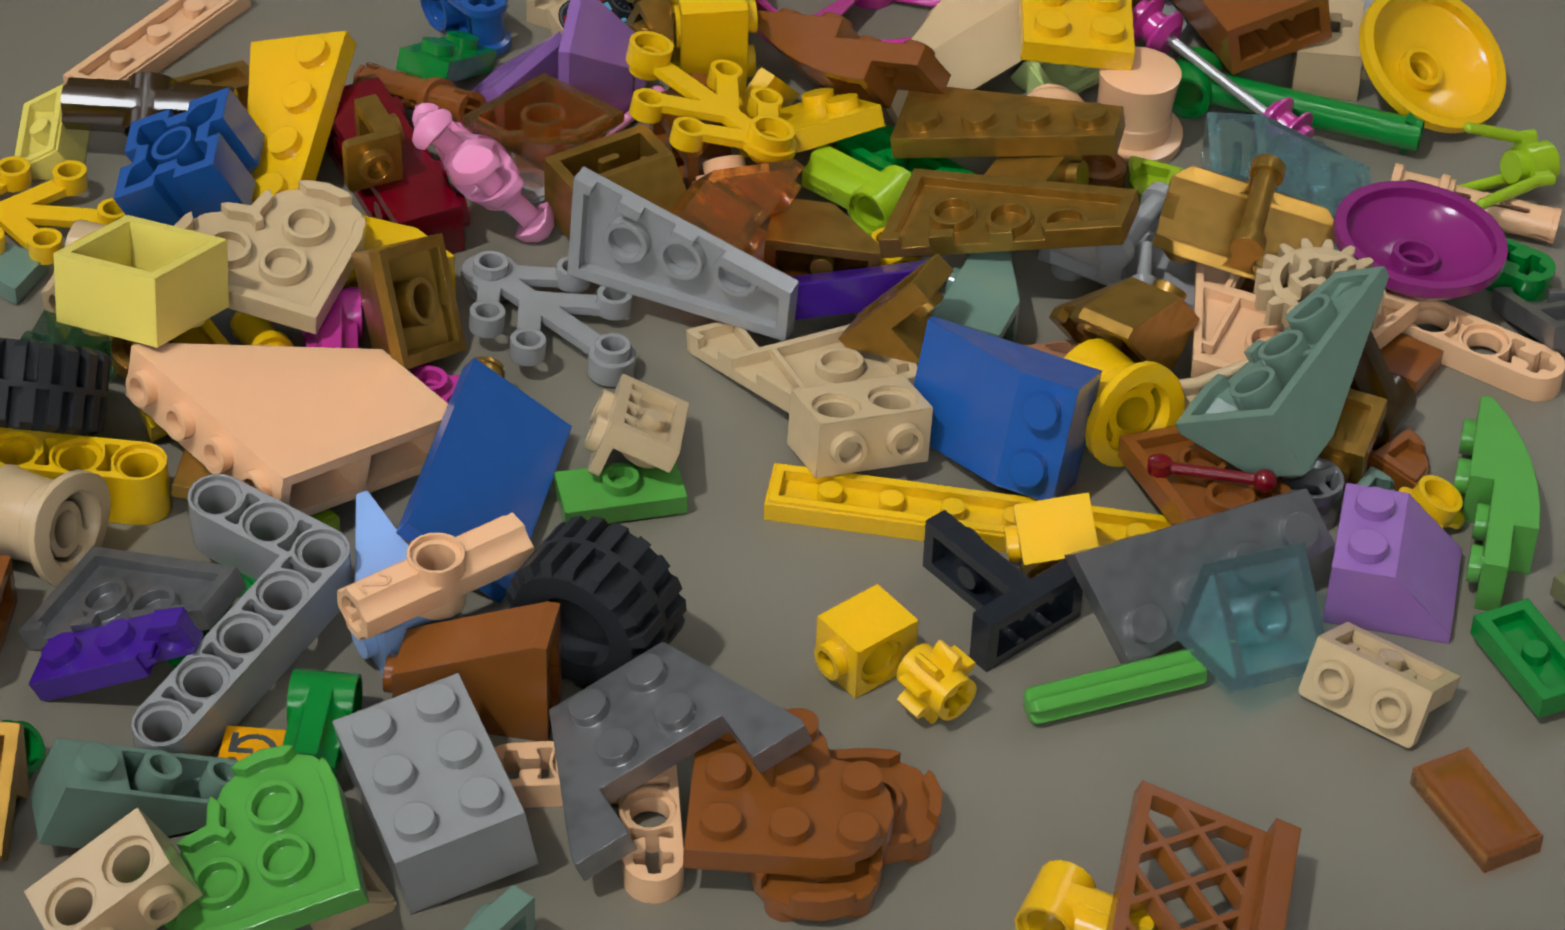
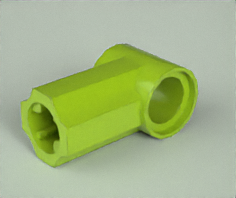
(855, 186)

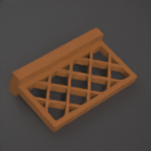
(1264, 872)

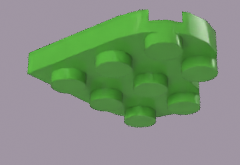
(273, 848)

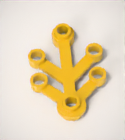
(763, 138)
(30, 208)

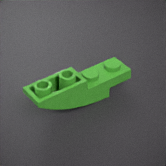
(1498, 500)

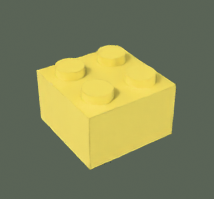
(141, 281)

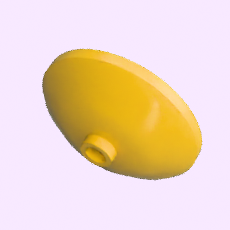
(1433, 61)

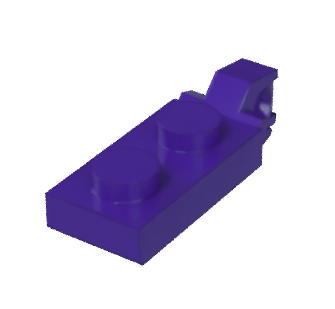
(112, 653)

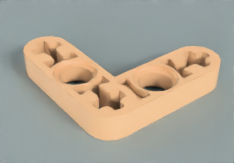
(656, 795)

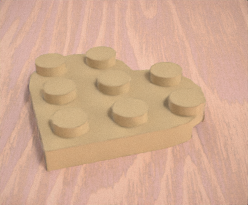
(287, 251)

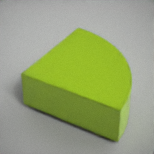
(1144, 172)

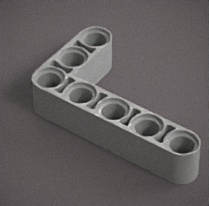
(294, 598)

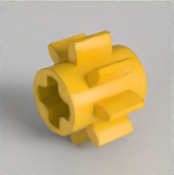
(936, 681)

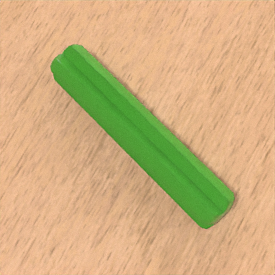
(1113, 686)

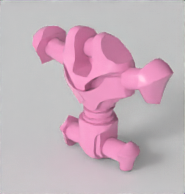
(481, 170)

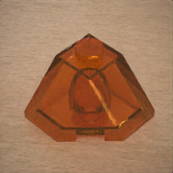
(543, 119)

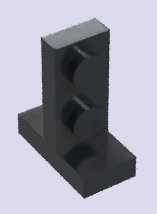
(1008, 604)

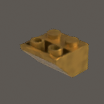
(628, 158)

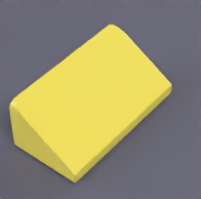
(44, 137)

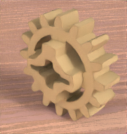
(1302, 272)

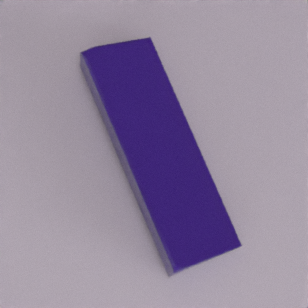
(847, 289)

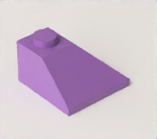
(595, 53)

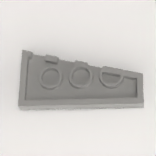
(662, 258)

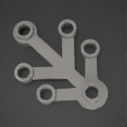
(495, 277)

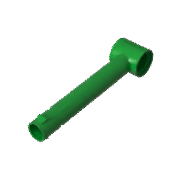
(1329, 114)

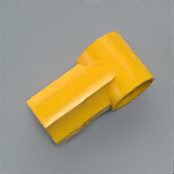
(1069, 900)

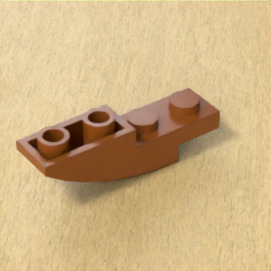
(838, 58)

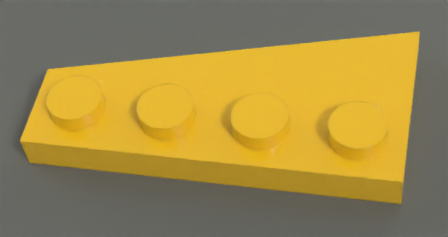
(294, 104)

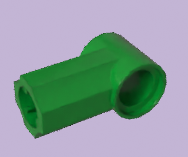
(313, 703)

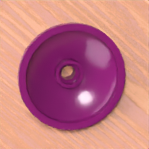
(1425, 238)

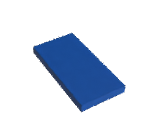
(485, 462)

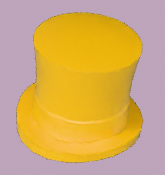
(1128, 397)

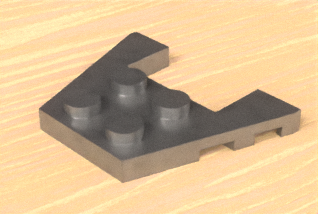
(642, 725)

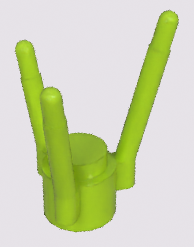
(1524, 165)

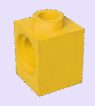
(1048, 531)
(864, 640)

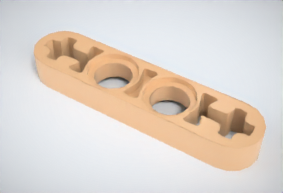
(1534, 368)

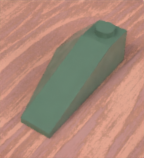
(1294, 387)

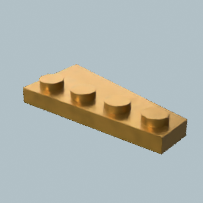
(1003, 126)
(996, 214)

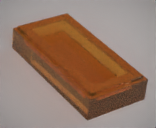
(1476, 810)

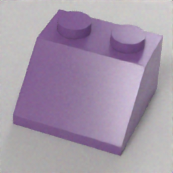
(1392, 567)

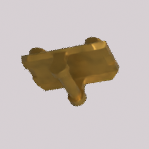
(1236, 220)

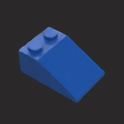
(1006, 408)

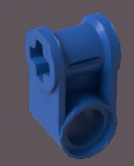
(475, 17)

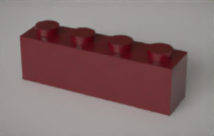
(423, 195)

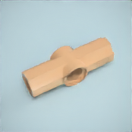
(434, 576)

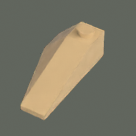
(971, 41)

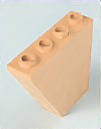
(290, 418)

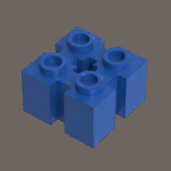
(190, 160)

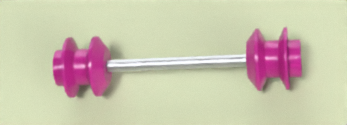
(1164, 33)

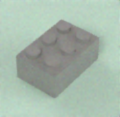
(435, 793)

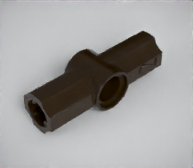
(116, 103)

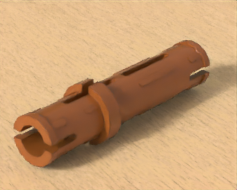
(417, 90)

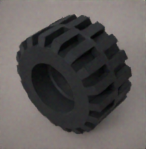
(53, 387)
(610, 594)

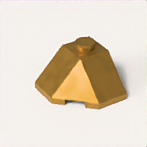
(1138, 317)

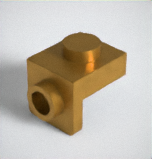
(377, 150)

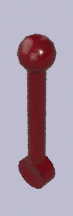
(1162, 466)

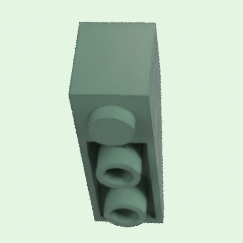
(983, 295)
(97, 784)

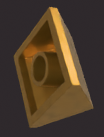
(410, 300)

